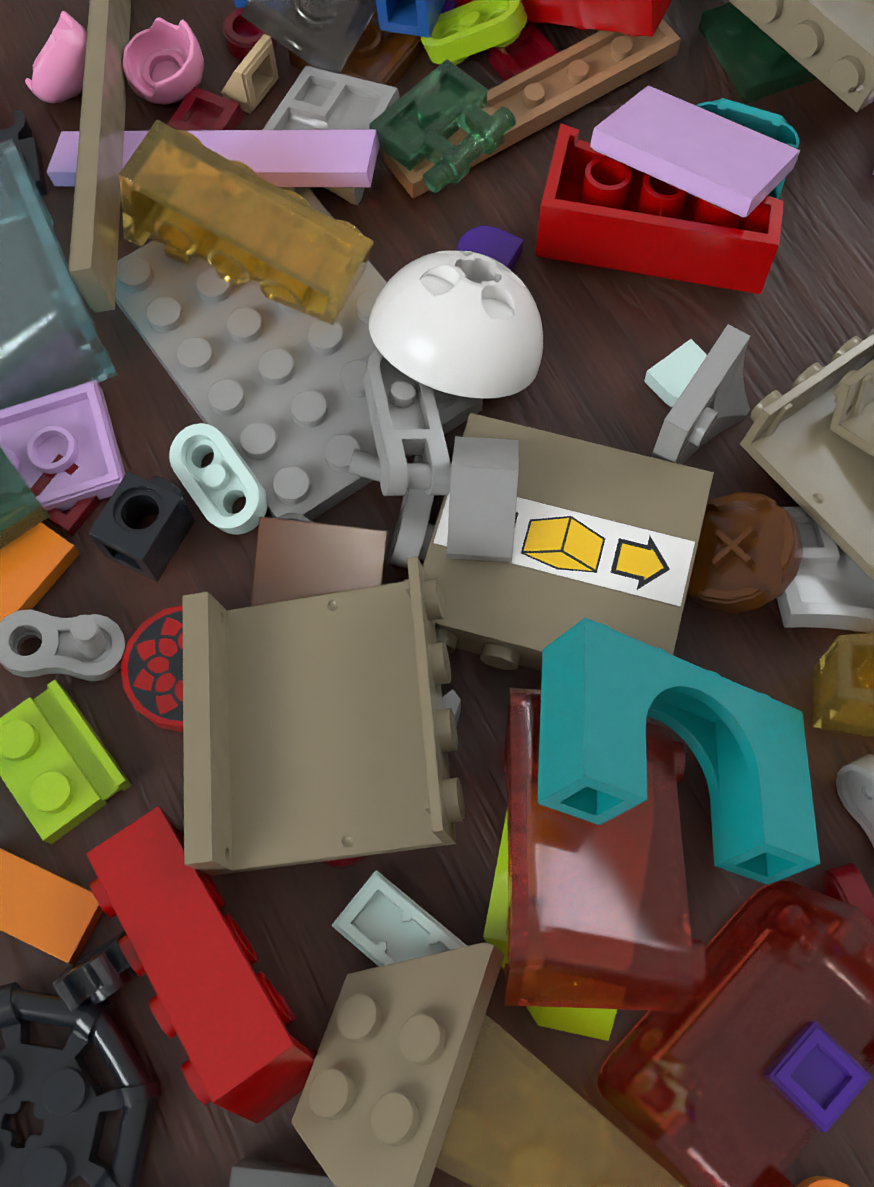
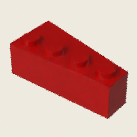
(200, 971)

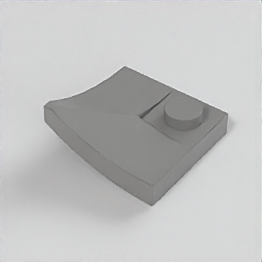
(332, 102)
(709, 402)
(828, 585)

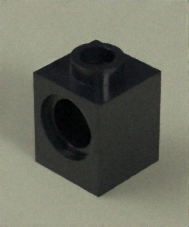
(145, 549)

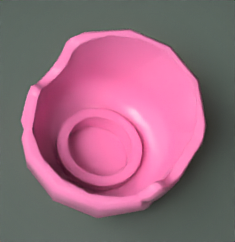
(163, 62)
(60, 63)

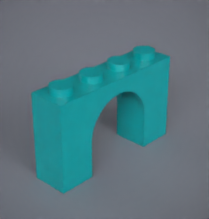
(748, 745)

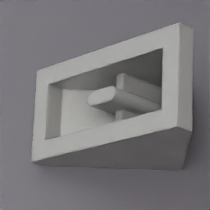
(483, 499)

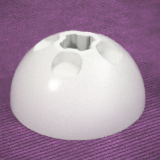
(459, 325)

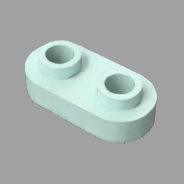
(219, 483)

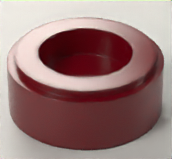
(241, 34)
(850, 887)

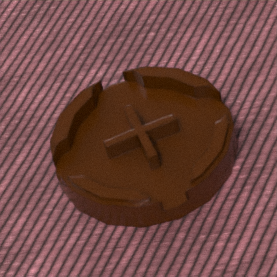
(744, 553)

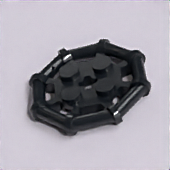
(67, 1096)

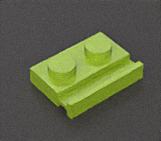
(56, 763)

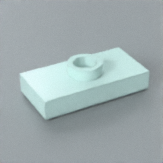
(391, 925)

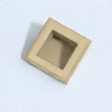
(253, 76)

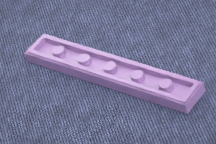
(276, 156)

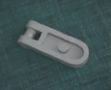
(404, 424)

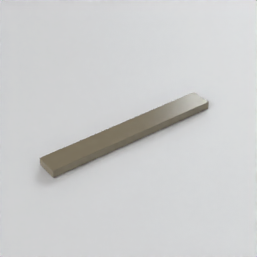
(100, 155)

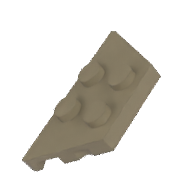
(395, 1066)

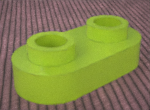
(474, 29)

